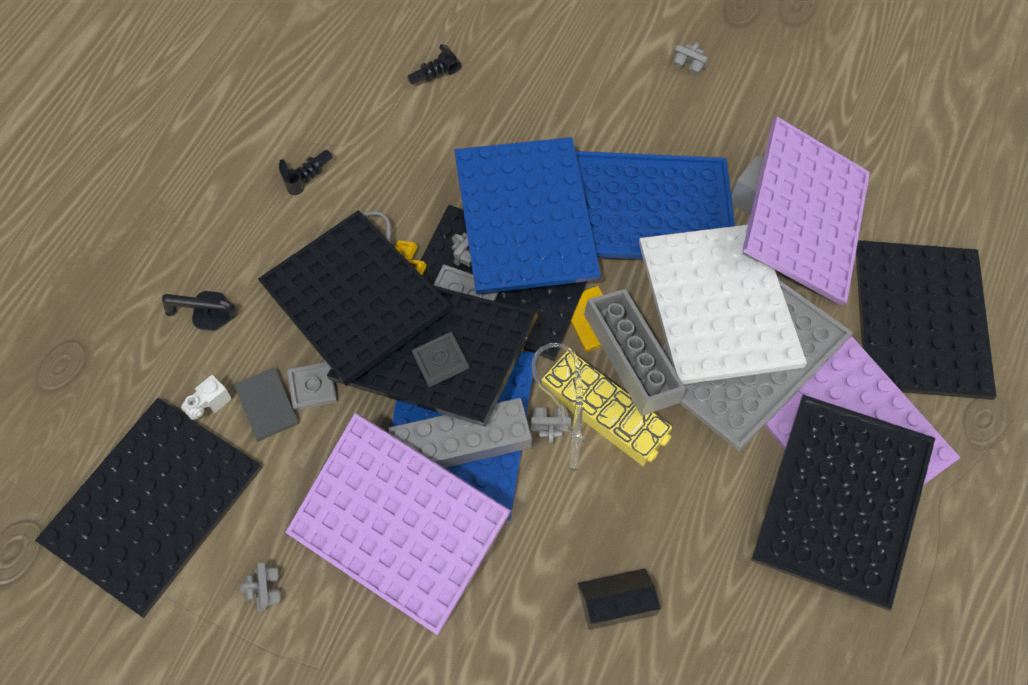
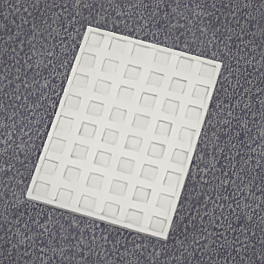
(719, 306)

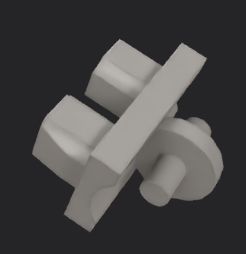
(692, 55)
(461, 250)
(549, 426)
(263, 596)

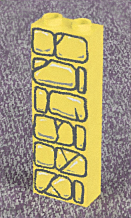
(608, 410)

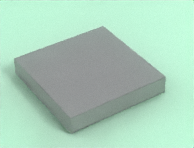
(311, 386)

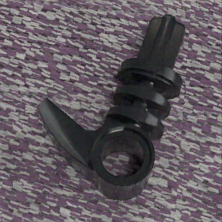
(445, 62)
(303, 173)

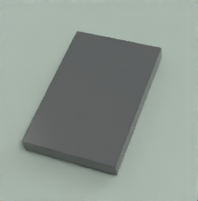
(266, 404)

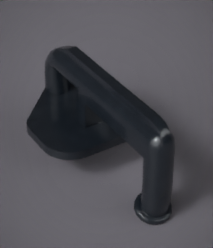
(210, 309)

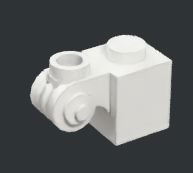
(208, 394)

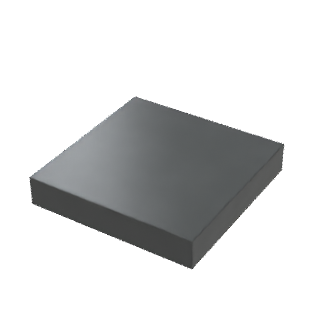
(440, 359)

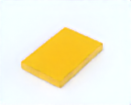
(580, 324)

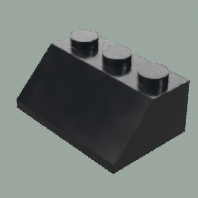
(618, 599)

